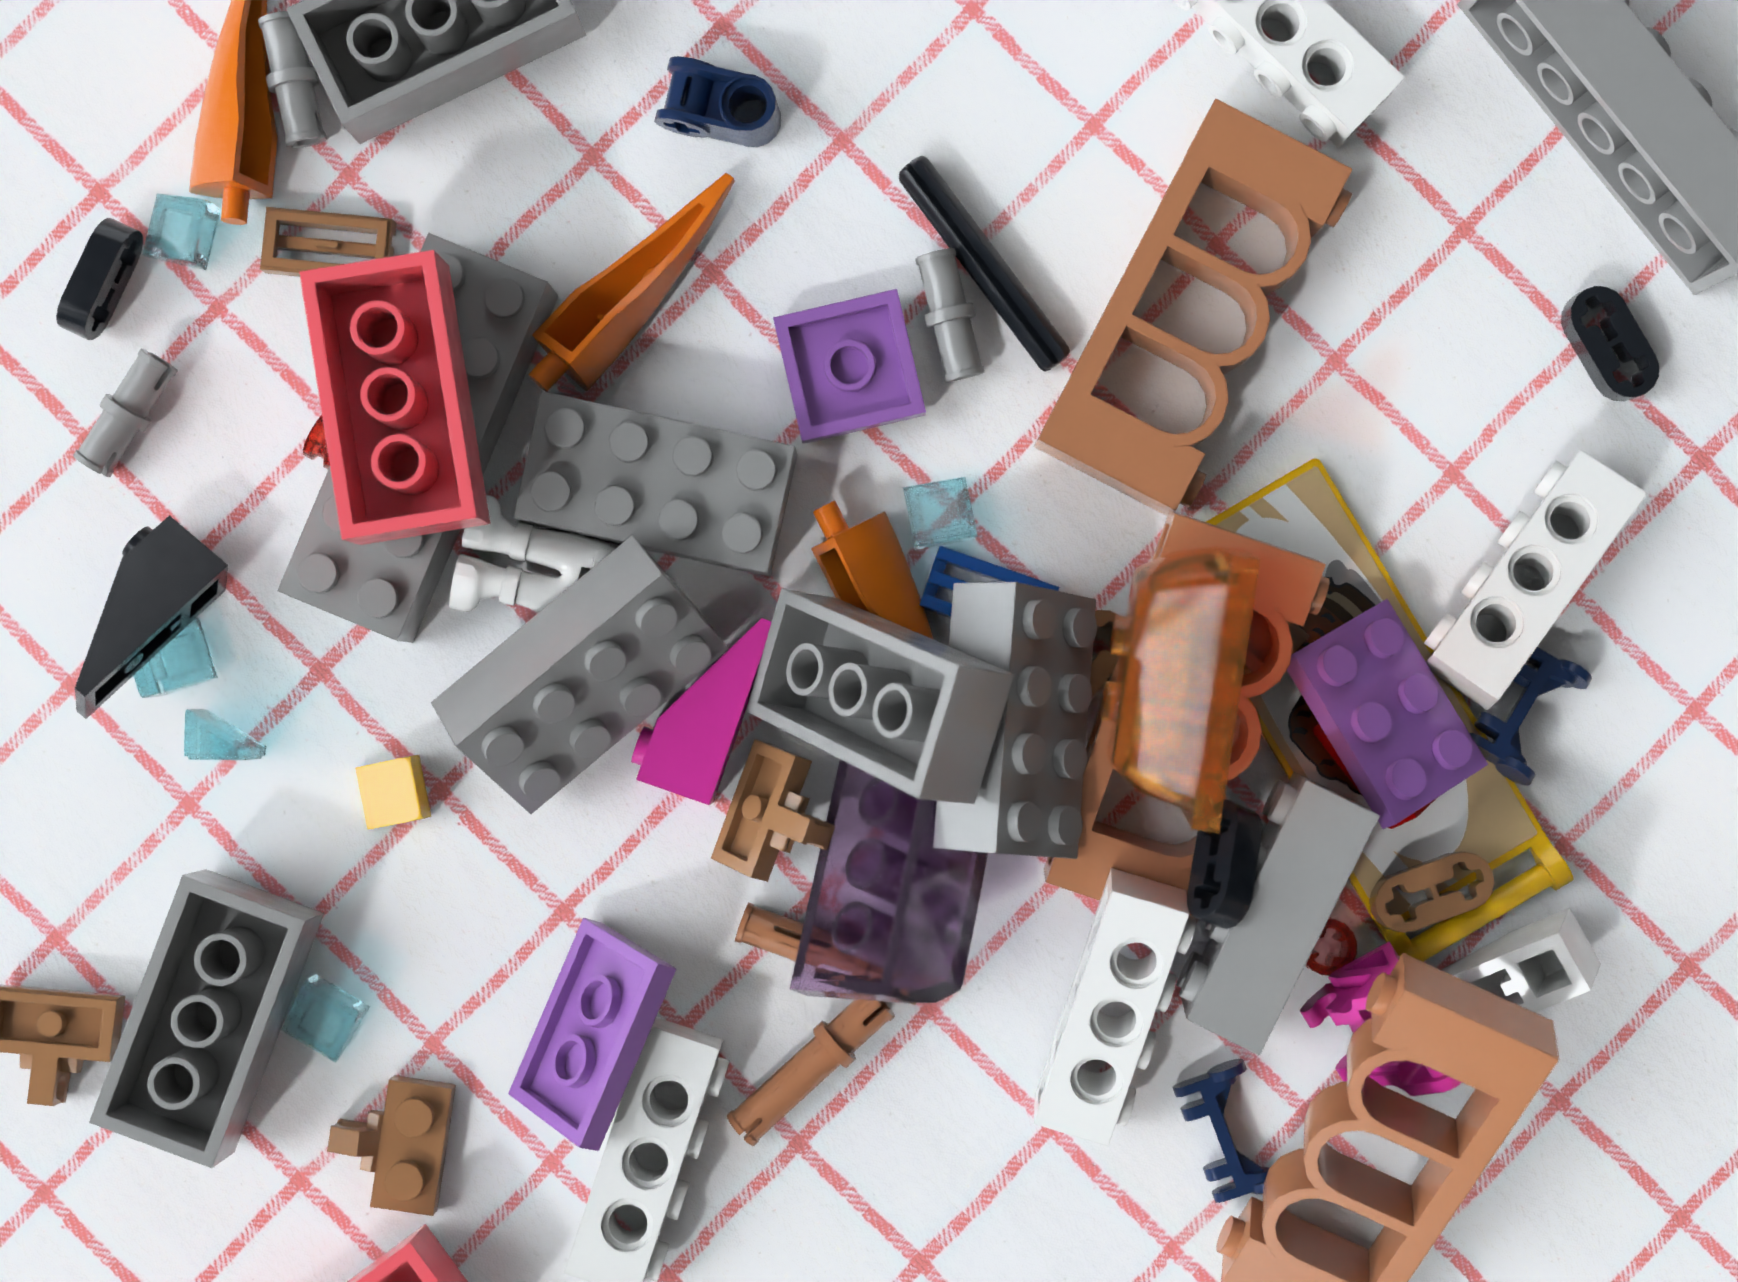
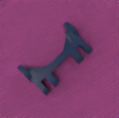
(1506, 746)
(1215, 1088)

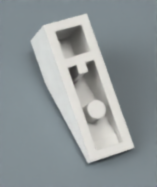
(1534, 963)

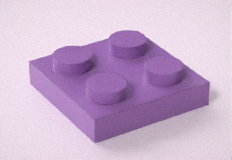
(849, 366)

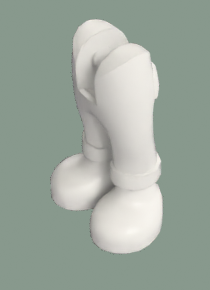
(556, 549)

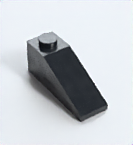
(155, 595)

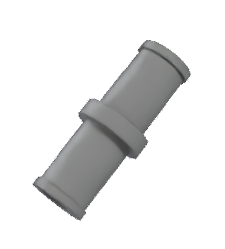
(292, 81)
(949, 314)
(125, 413)

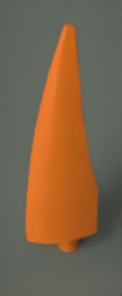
(236, 121)
(616, 303)
(869, 568)

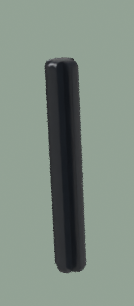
(984, 263)

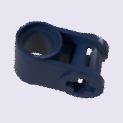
(705, 101)

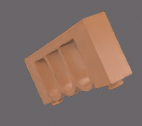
(1262, 171)
(1285, 591)
(1418, 1019)

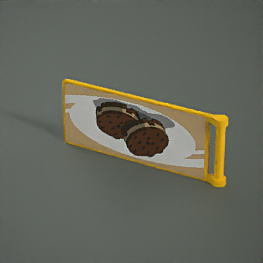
(1476, 816)

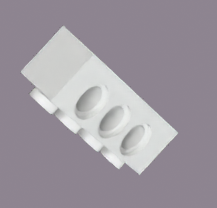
(1316, 36)
(1600, 506)
(1128, 913)
(601, 1246)

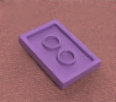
(1385, 714)
(591, 1033)

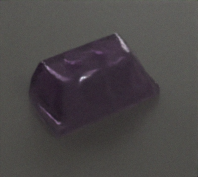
(884, 904)

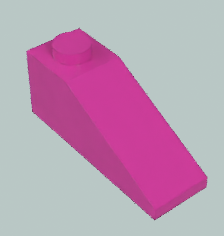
(699, 730)

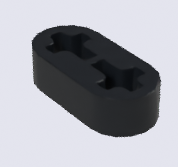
(99, 279)
(1622, 335)
(1225, 868)

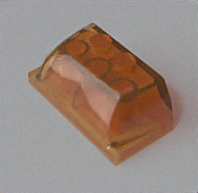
(1181, 677)

